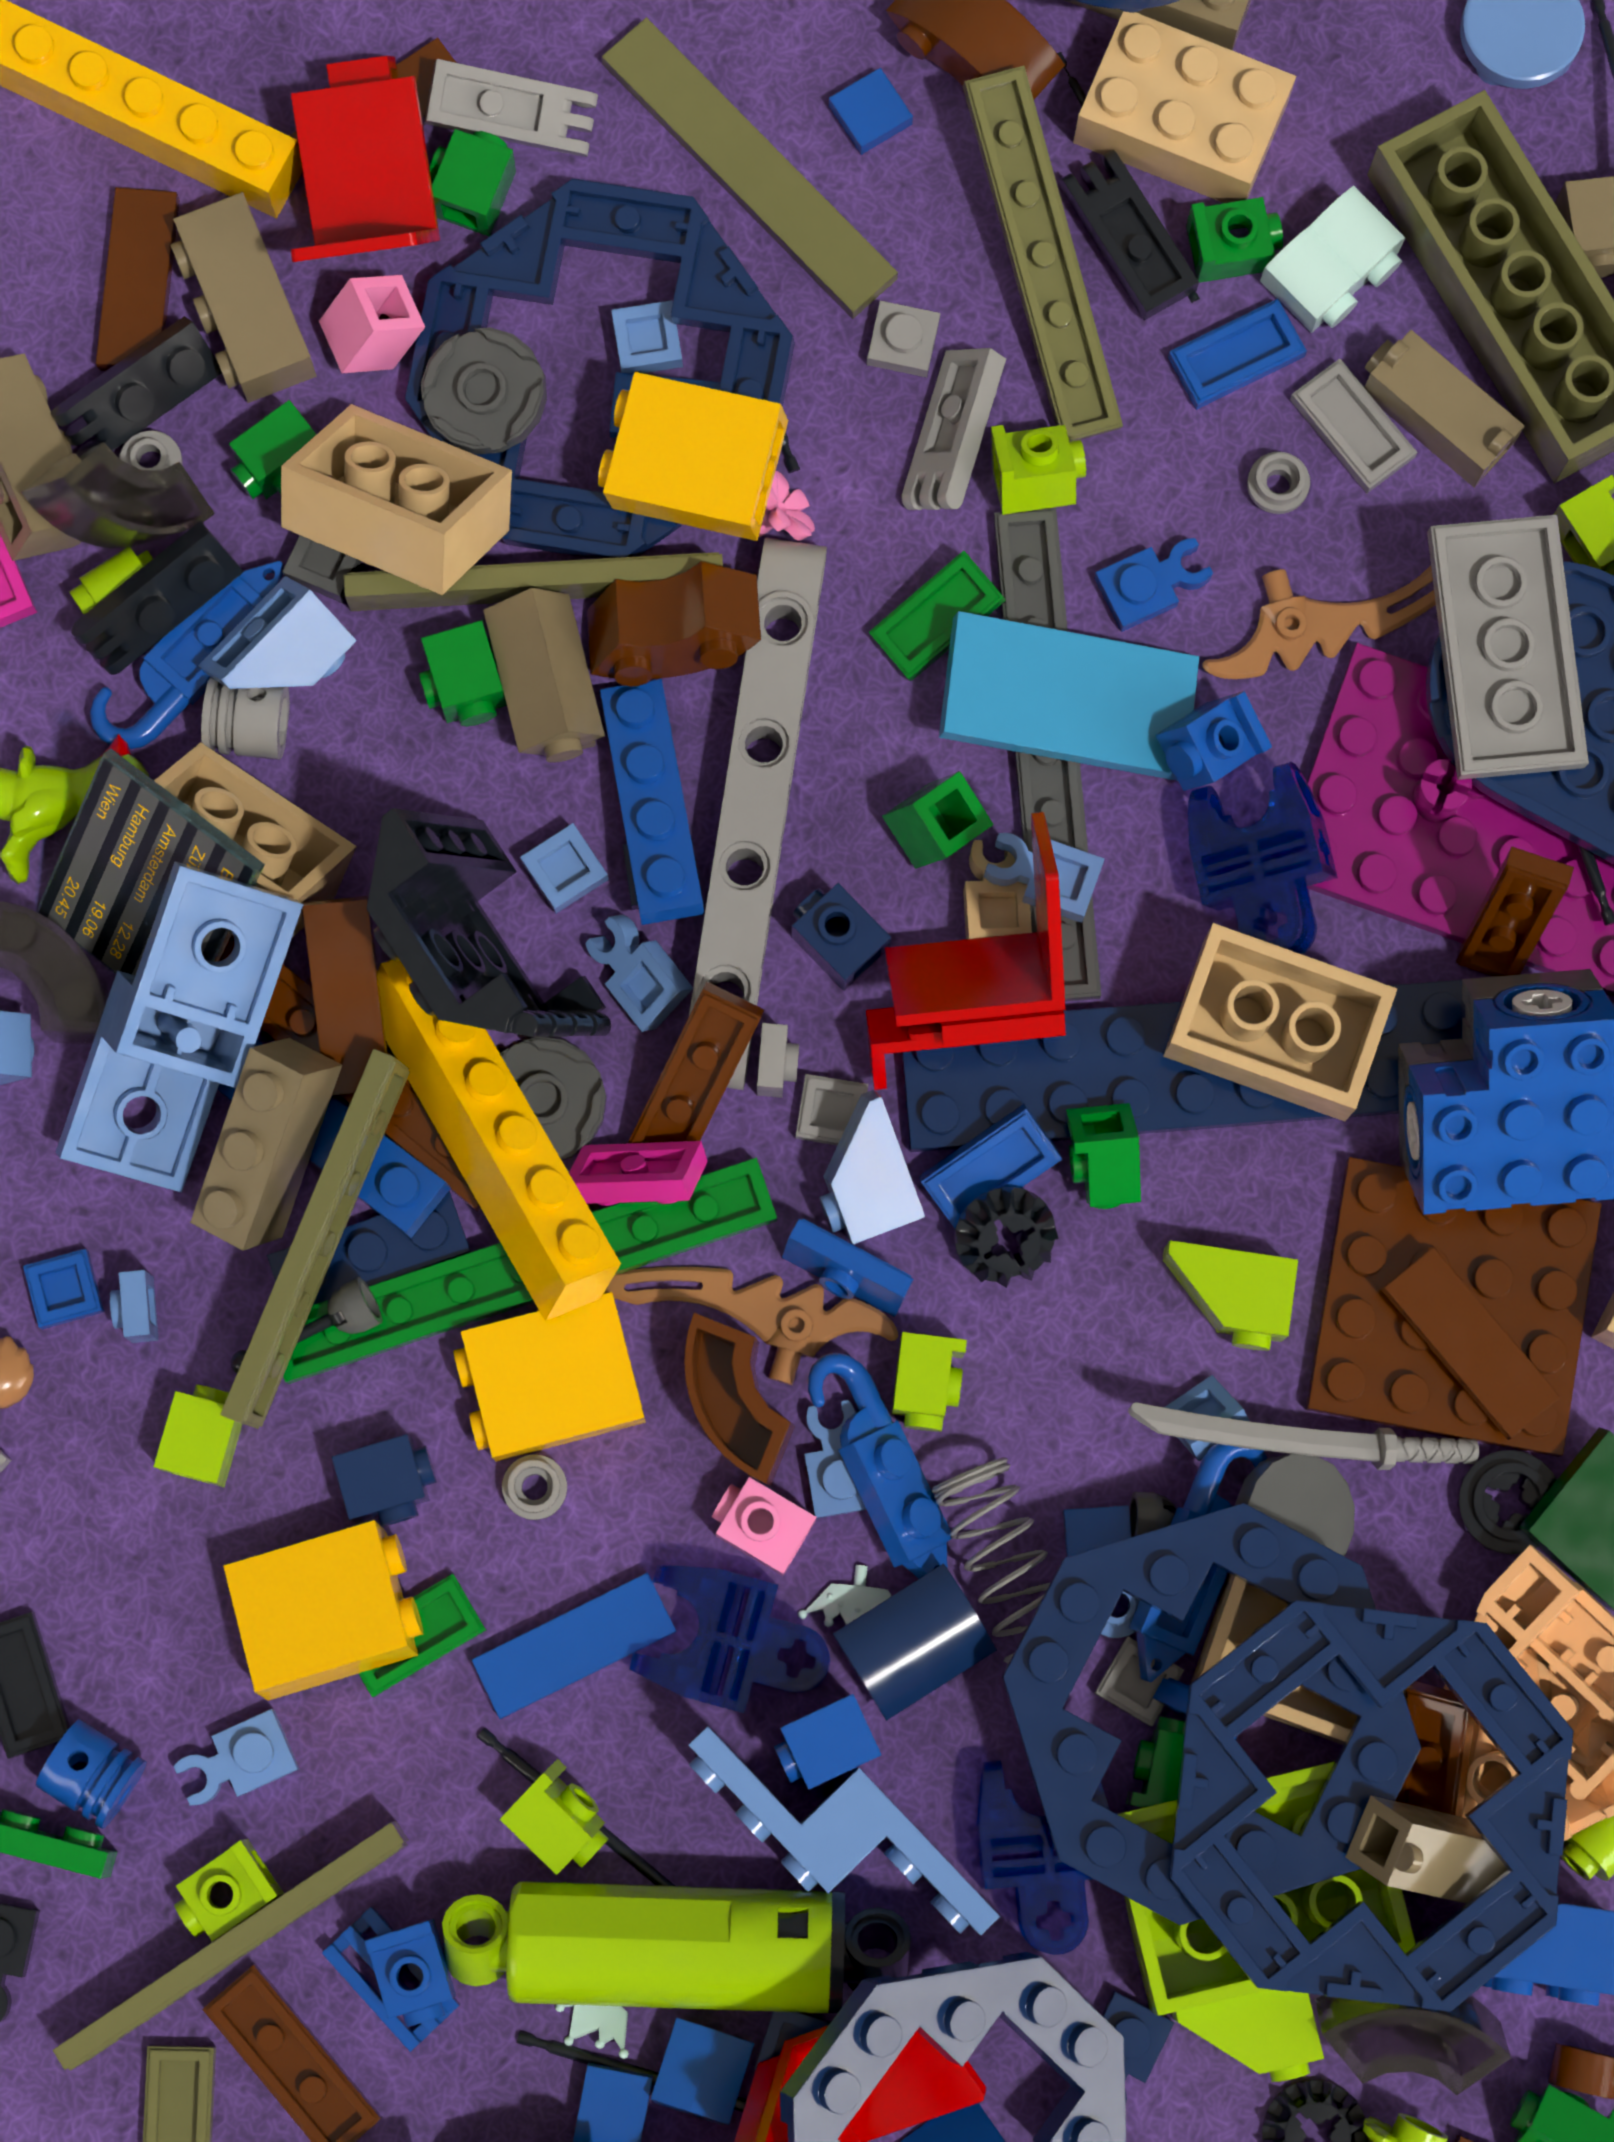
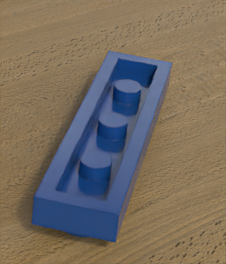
(652, 802)
(396, 1183)

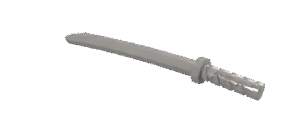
(1381, 1447)

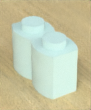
(1334, 260)

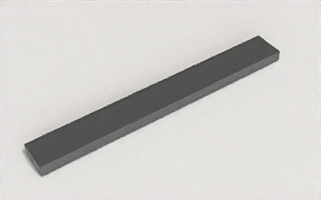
(1035, 596)

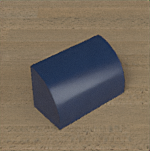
(915, 1641)

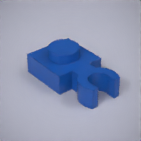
(1144, 587)

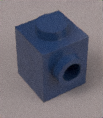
(838, 934)
(385, 1480)

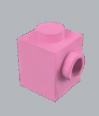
(371, 323)
(762, 1524)

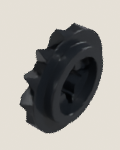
(1016, 1210)
(1499, 1473)
(1316, 2101)

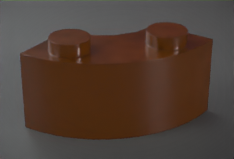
(975, 39)
(673, 624)
(729, 1400)

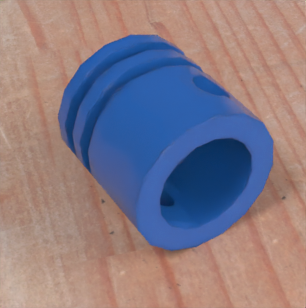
(98, 1787)

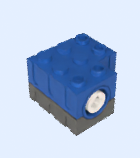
(1517, 1101)

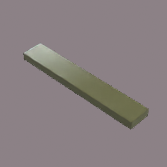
(749, 168)
(1042, 253)
(501, 581)
(316, 1240)
(231, 1946)

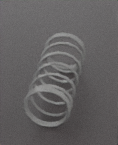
(979, 1475)

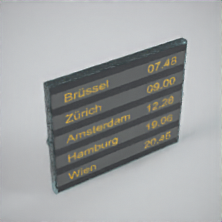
(121, 861)

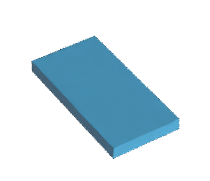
(1064, 694)

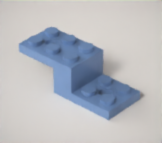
(178, 1027)
(841, 1833)

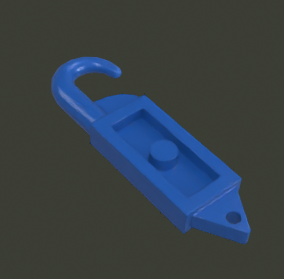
(171, 667)
(885, 1471)
(1158, 1633)

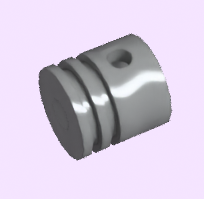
(245, 720)

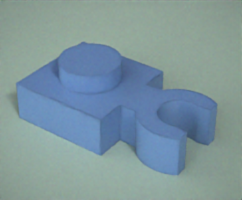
(1076, 872)
(644, 975)
(828, 1476)
(248, 1757)

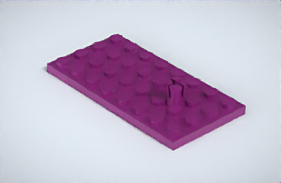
(1422, 841)

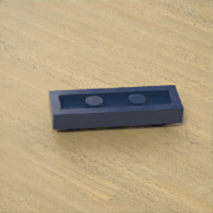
(383, 1252)

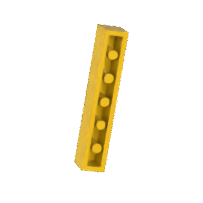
(146, 110)
(500, 1151)

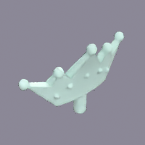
(847, 1600)
(609, 2020)

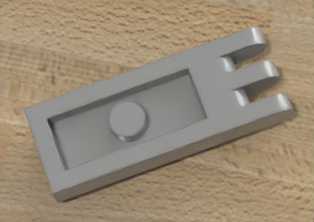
(508, 107)
(953, 429)

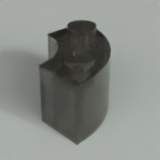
(114, 503)
(55, 971)
(1400, 2038)

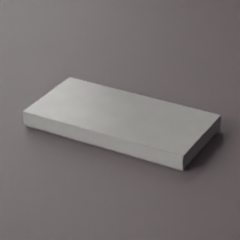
(1507, 647)

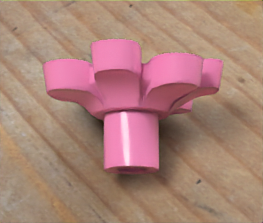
(785, 509)

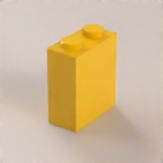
(693, 455)
(549, 1379)
(323, 1609)

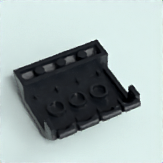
(430, 919)

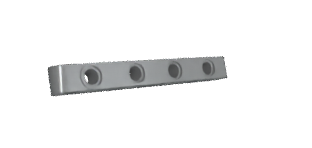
(755, 791)

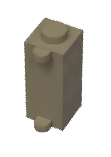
(1441, 406)
(544, 674)
(1423, 1851)

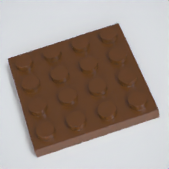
(1518, 1261)

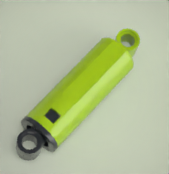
(673, 1946)

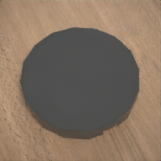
(484, 391)
(567, 1117)
(1304, 1496)

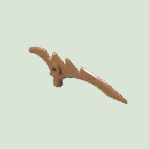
(1295, 623)
(790, 1324)

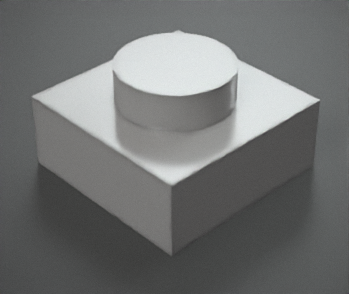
(903, 339)
(776, 1061)

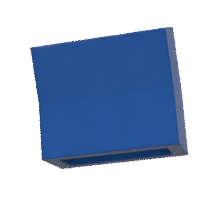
(702, 2072)

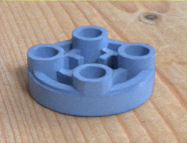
(1522, 40)

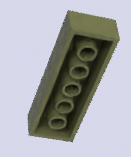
(1508, 276)

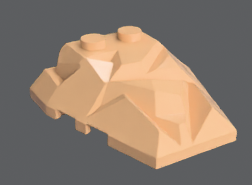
(1569, 1653)

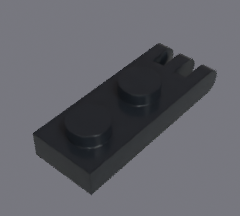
(1130, 236)
(139, 388)
(156, 599)

